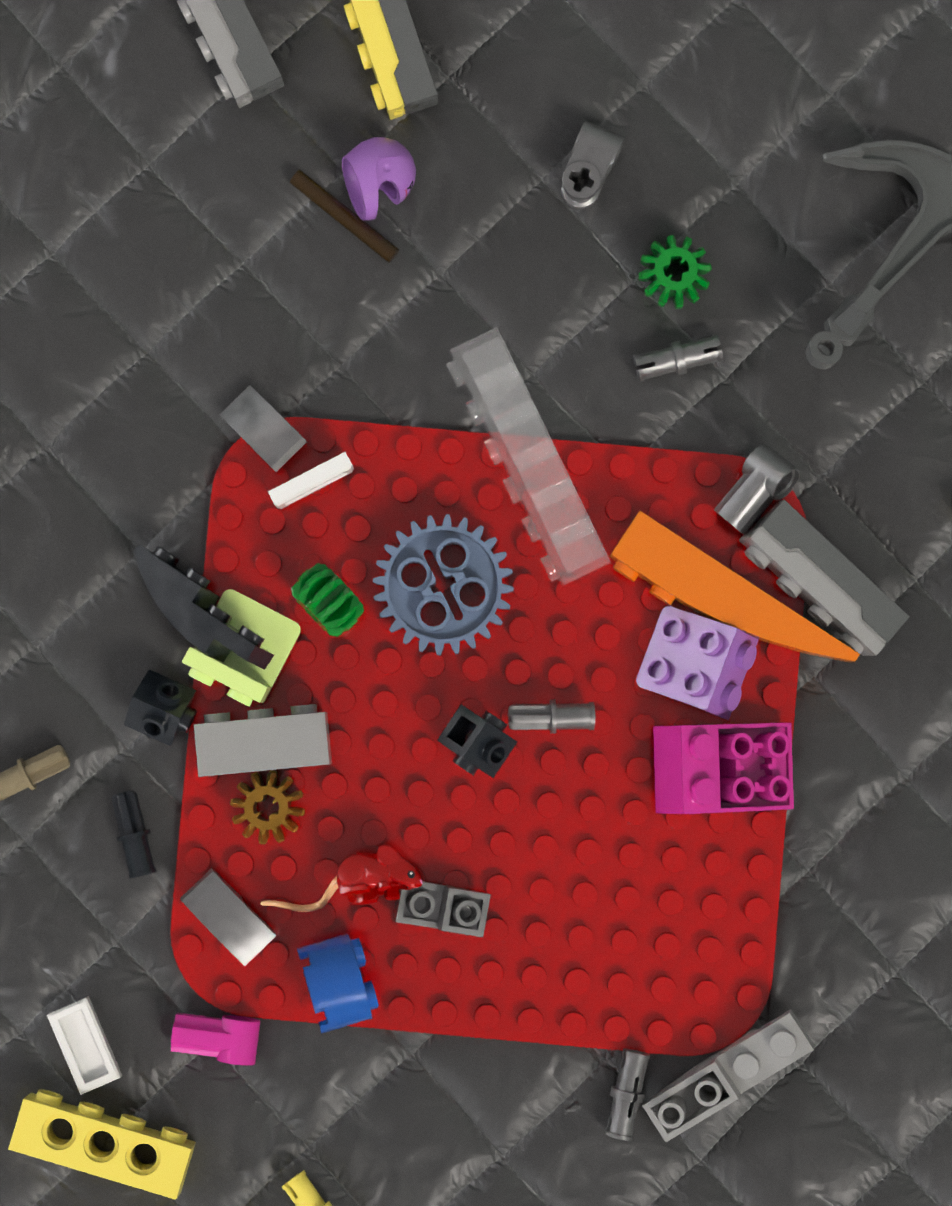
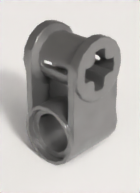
(592, 160)

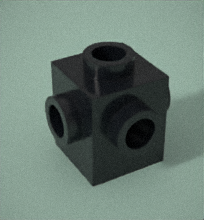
(161, 708)
(477, 741)

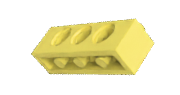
(36, 1138)

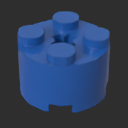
(337, 982)

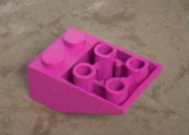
(723, 768)

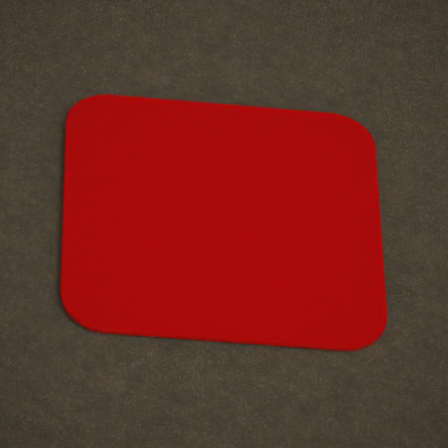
(599, 909)

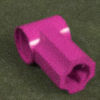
(227, 1038)

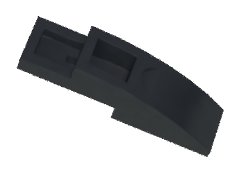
(193, 609)

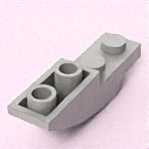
(727, 1075)

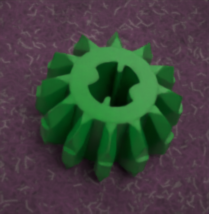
(689, 279)
(327, 600)

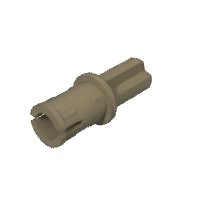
(32, 771)

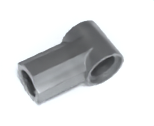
(764, 479)

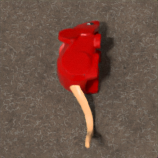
(365, 878)

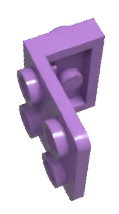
(697, 661)

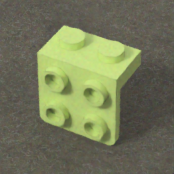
(245, 679)

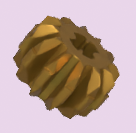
(258, 795)

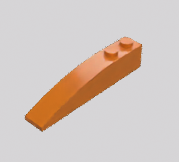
(713, 590)

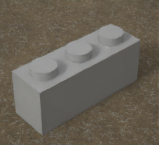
(262, 741)

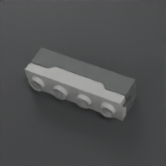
(236, 46)
(823, 579)

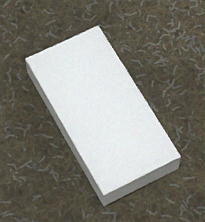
(311, 481)
(84, 1045)

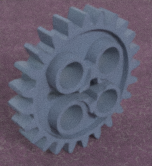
(407, 602)

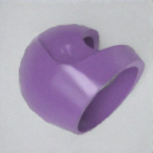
(376, 166)

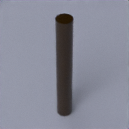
(344, 216)

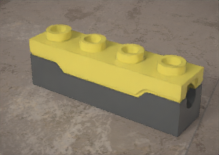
(393, 54)

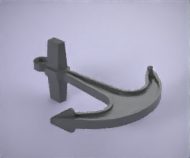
(931, 177)

